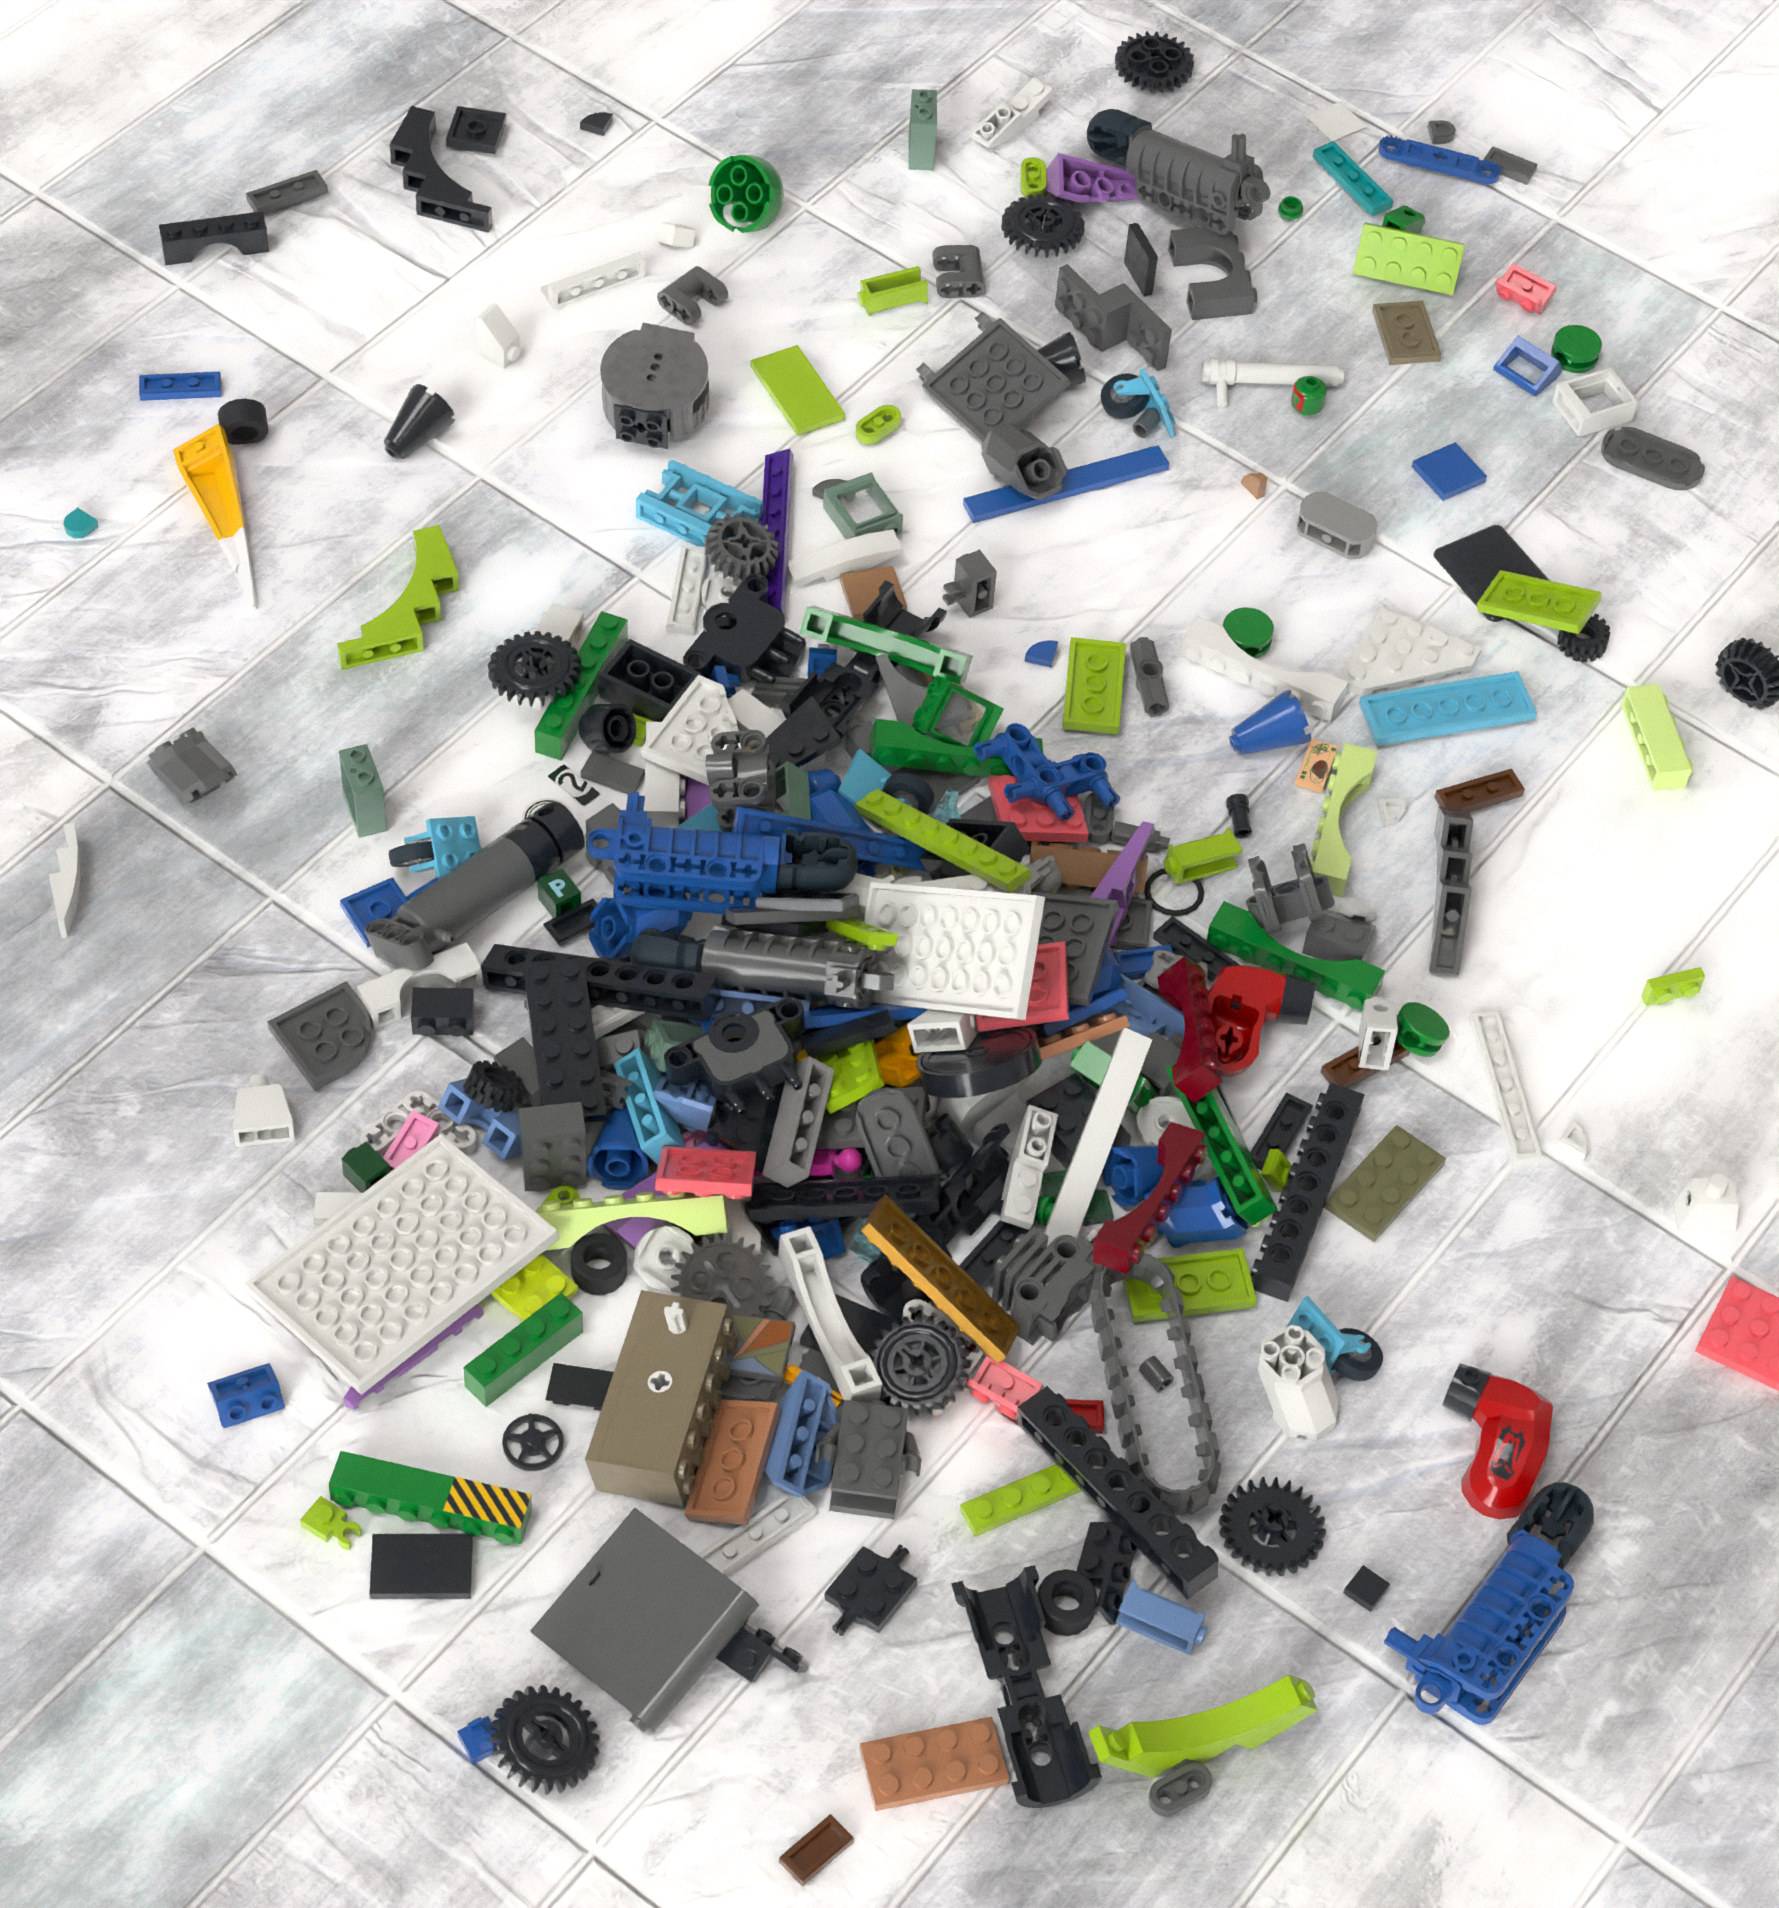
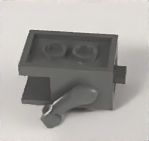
(869, 1458)

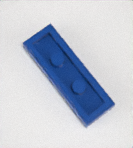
(180, 386)
(1083, 1012)

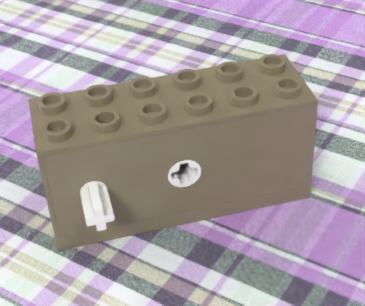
(662, 1398)

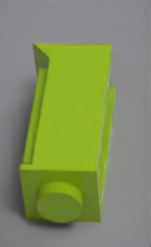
(892, 290)
(1202, 857)

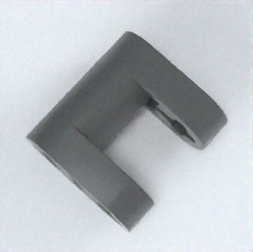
(970, 273)
(677, 296)

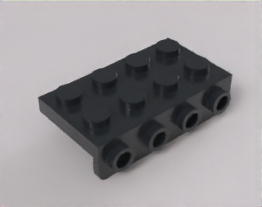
(750, 1130)

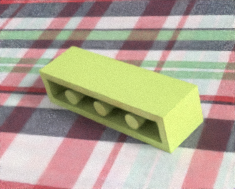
(1656, 737)

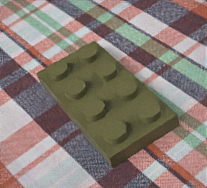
(1385, 1183)

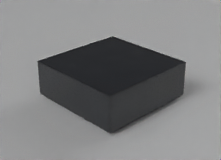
(1366, 1588)

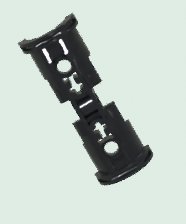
(861, 674)
(958, 1209)
(1019, 1612)

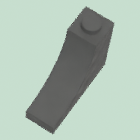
(903, 694)

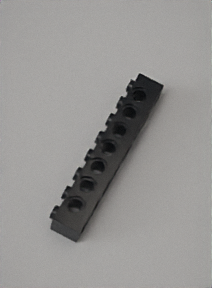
(614, 983)
(1279, 1278)
(1186, 1573)

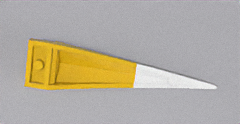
(211, 476)

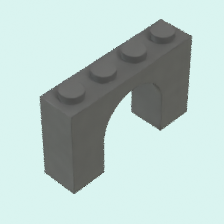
(1214, 298)

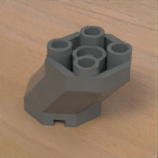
(1023, 461)
(190, 766)

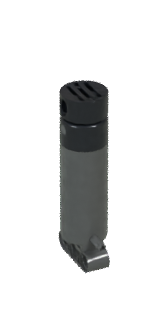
(477, 888)

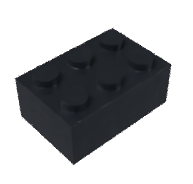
(645, 681)
(997, 835)
(1073, 1104)

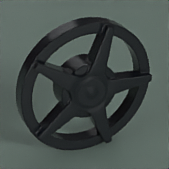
(532, 1442)

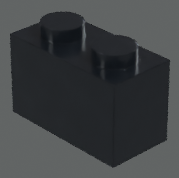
(442, 1011)

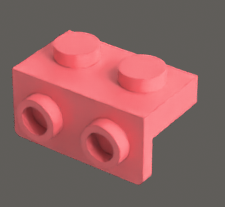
(1525, 289)
(1003, 1385)

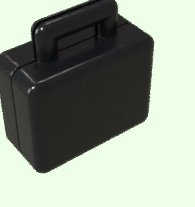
(1479, 558)

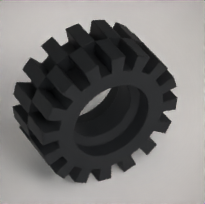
(1586, 648)
(493, 1086)

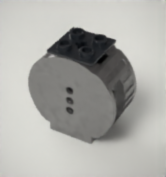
(655, 385)

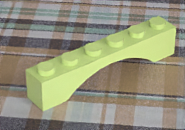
(1352, 779)
(686, 1210)

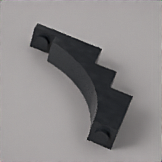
(437, 193)

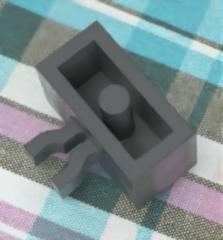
(972, 584)

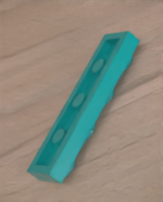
(1353, 178)

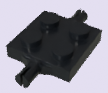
(870, 1589)

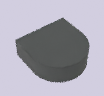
(1441, 131)

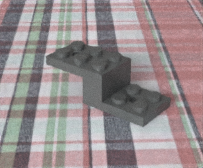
(1113, 317)

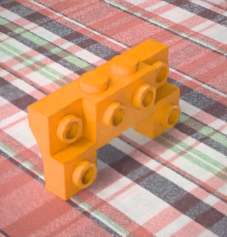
(898, 1058)

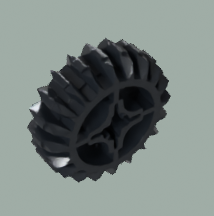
(1749, 672)

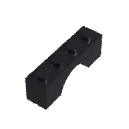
(184, 239)

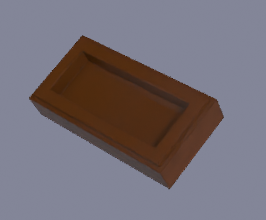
(816, 1850)

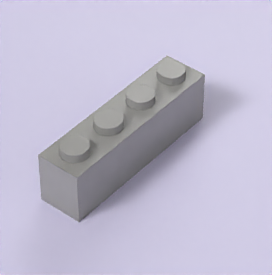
(798, 1124)

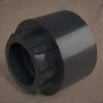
(608, 728)

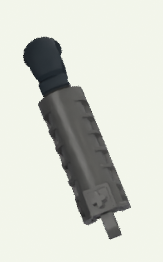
(1181, 171)
(771, 964)

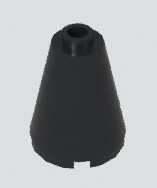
(1065, 357)
(417, 422)

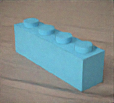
(650, 1120)

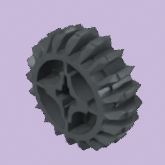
(748, 542)

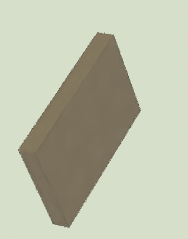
(1406, 332)

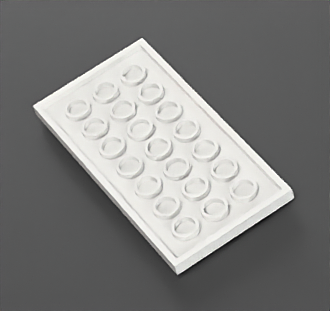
(957, 948)

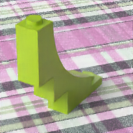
(398, 628)
(1248, 1722)

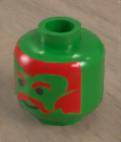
(1308, 395)

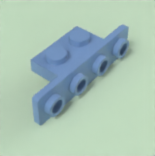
(1147, 1011)

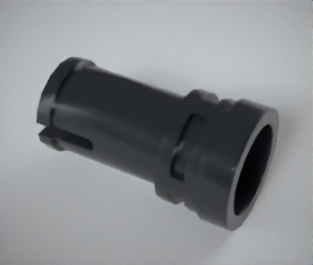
(1238, 811)

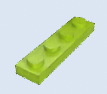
(863, 933)
(1017, 1499)

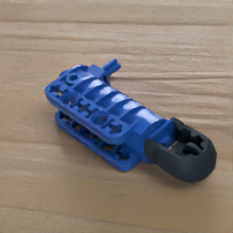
(715, 863)
(1507, 1604)

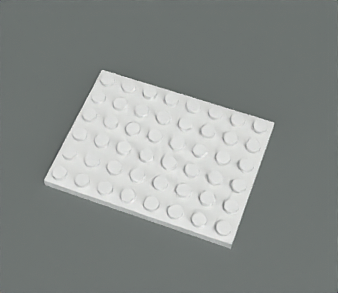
(401, 1263)

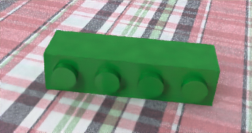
(523, 1349)

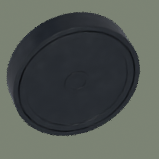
(988, 1064)

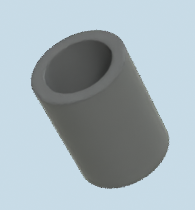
(1146, 423)
(1156, 1373)

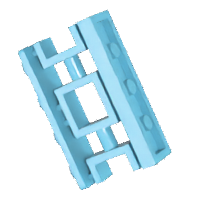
(680, 519)

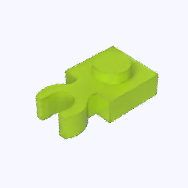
(328, 1520)

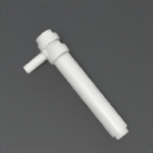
(1230, 372)

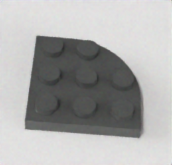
(325, 1034)

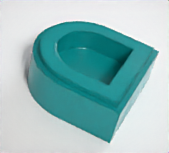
(79, 523)

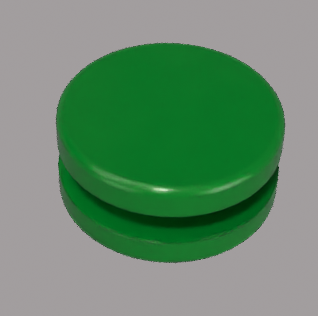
(1576, 348)
(1250, 630)
(1421, 1029)

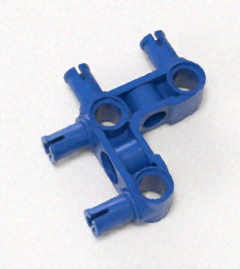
(1047, 780)

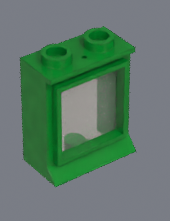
(955, 714)

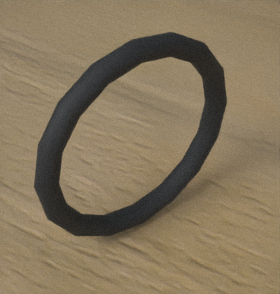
(1169, 911)

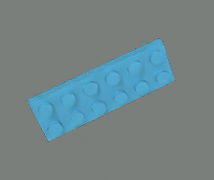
(1447, 708)

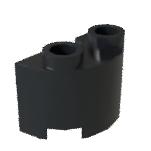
(949, 1145)

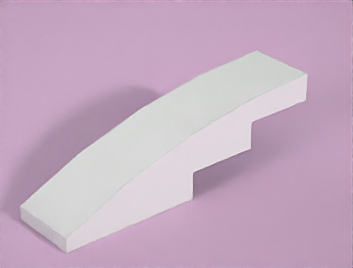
(840, 557)
(67, 882)

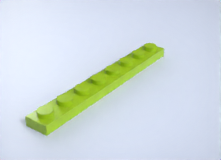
(943, 841)

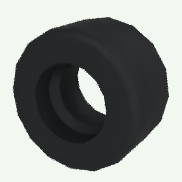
(243, 421)
(598, 1247)
(1070, 1584)

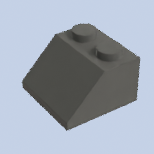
(1337, 938)

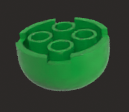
(750, 187)

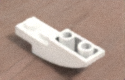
(1012, 118)
(1027, 1167)

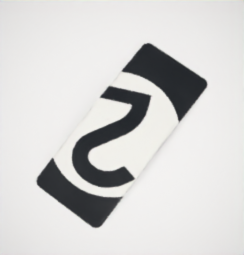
(574, 785)

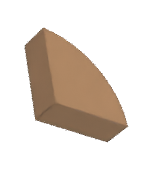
(1255, 484)

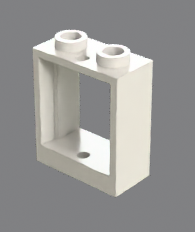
(1568, 402)

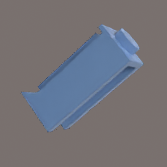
(1161, 1619)

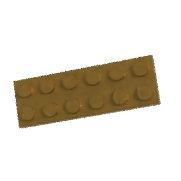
(940, 1279)

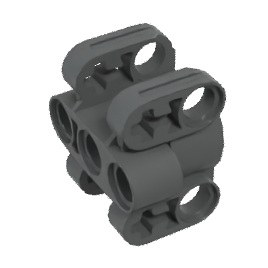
(737, 771)
(1290, 899)

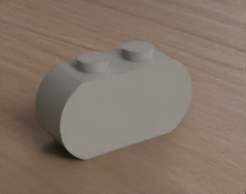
(1336, 525)

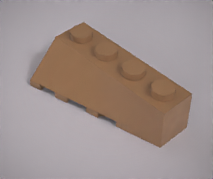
(1084, 865)

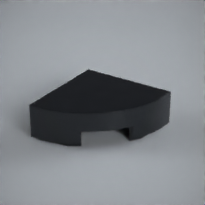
(597, 122)

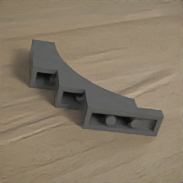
(1452, 889)

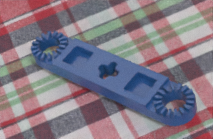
(1427, 157)

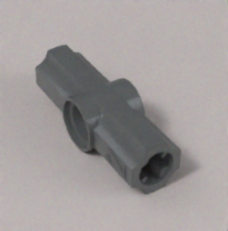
(1149, 676)

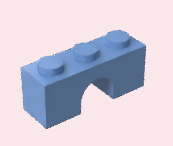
(501, 1127)

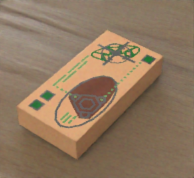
(1316, 766)

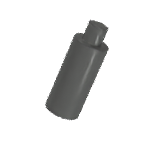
(1123, 832)

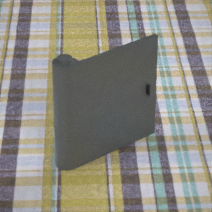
(645, 1619)

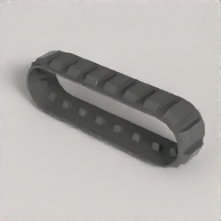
(1162, 1279)

